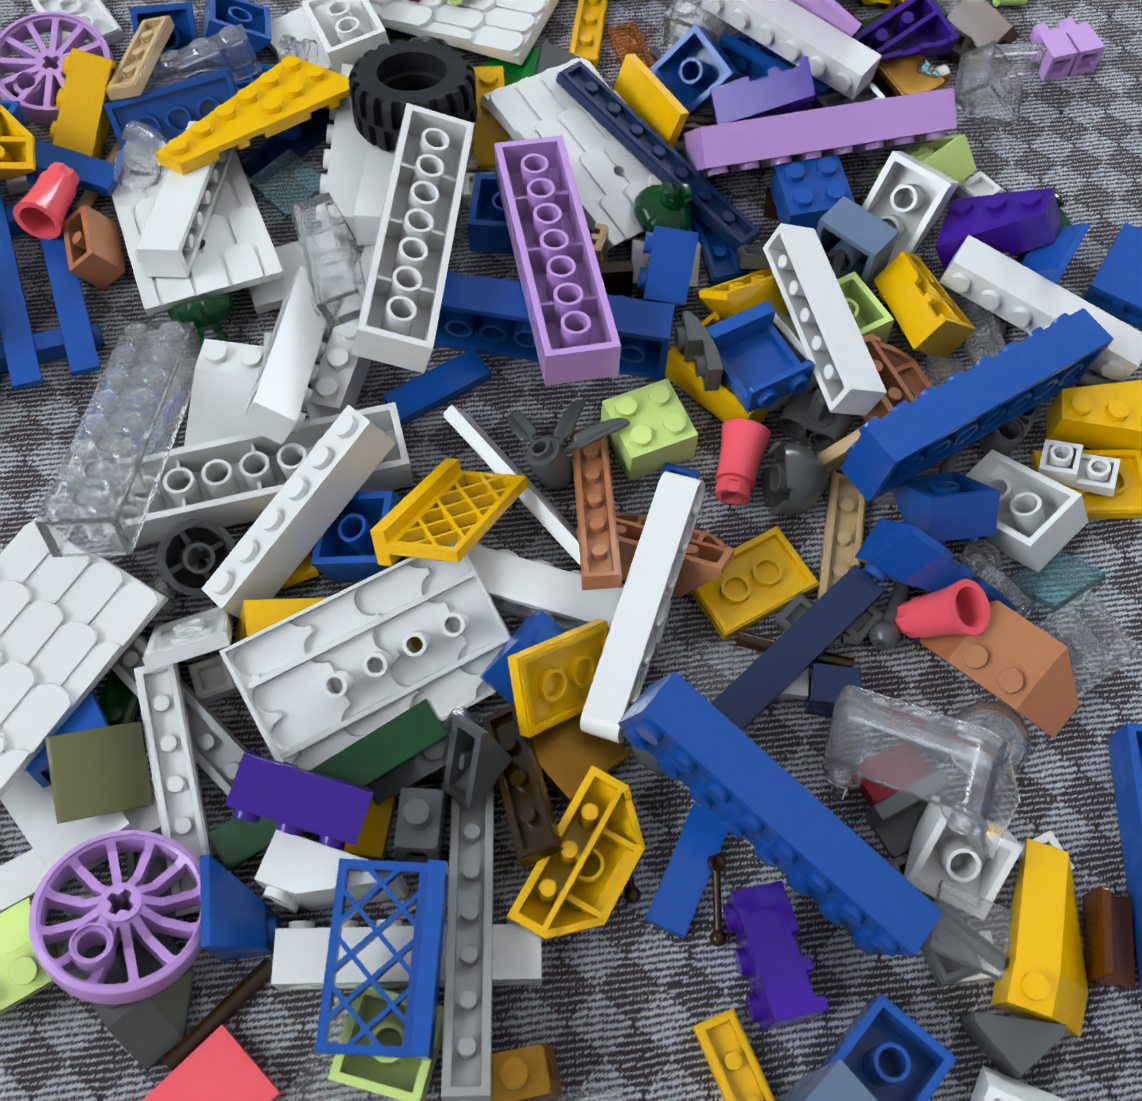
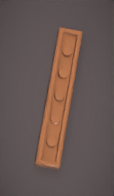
(596, 517)

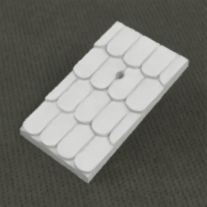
(482, 26)
(602, 167)
(231, 254)
(58, 638)
(352, 661)

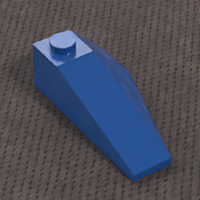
(915, 559)

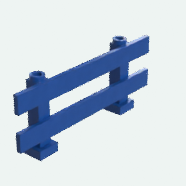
(20, 348)

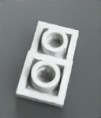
(1082, 471)

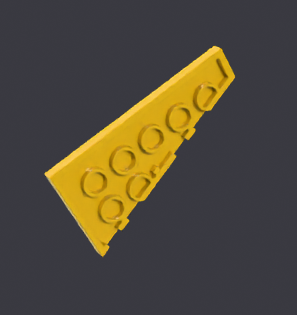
(264, 107)

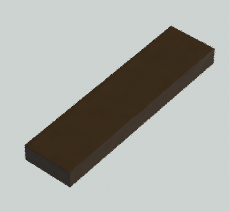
(524, 791)

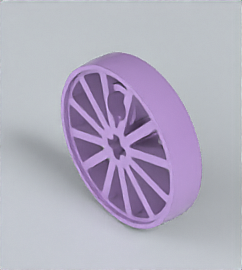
(42, 73)
(104, 927)

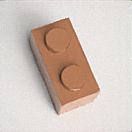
(93, 247)

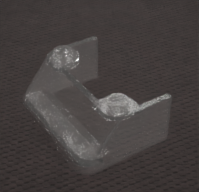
(926, 757)

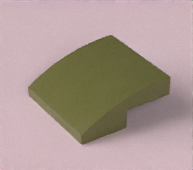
(98, 771)

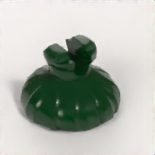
(664, 206)
(205, 314)

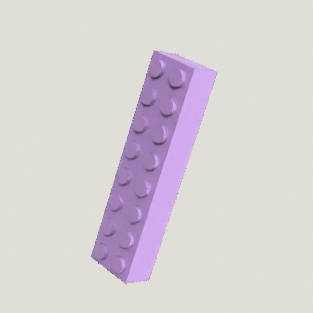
(821, 132)
(556, 262)

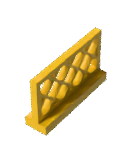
(434, 500)

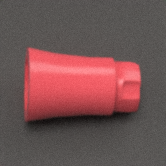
(47, 202)
(739, 459)
(948, 611)

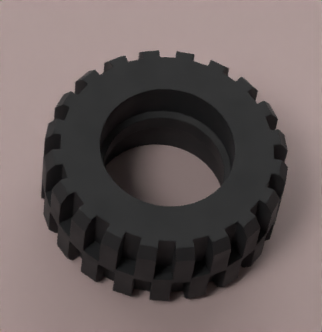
(412, 74)

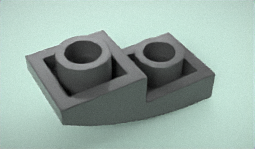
(700, 349)

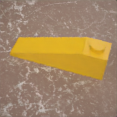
(1046, 955)

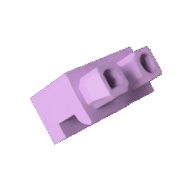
(1069, 47)

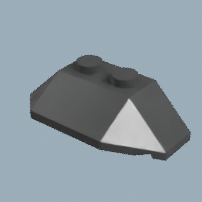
(150, 1025)

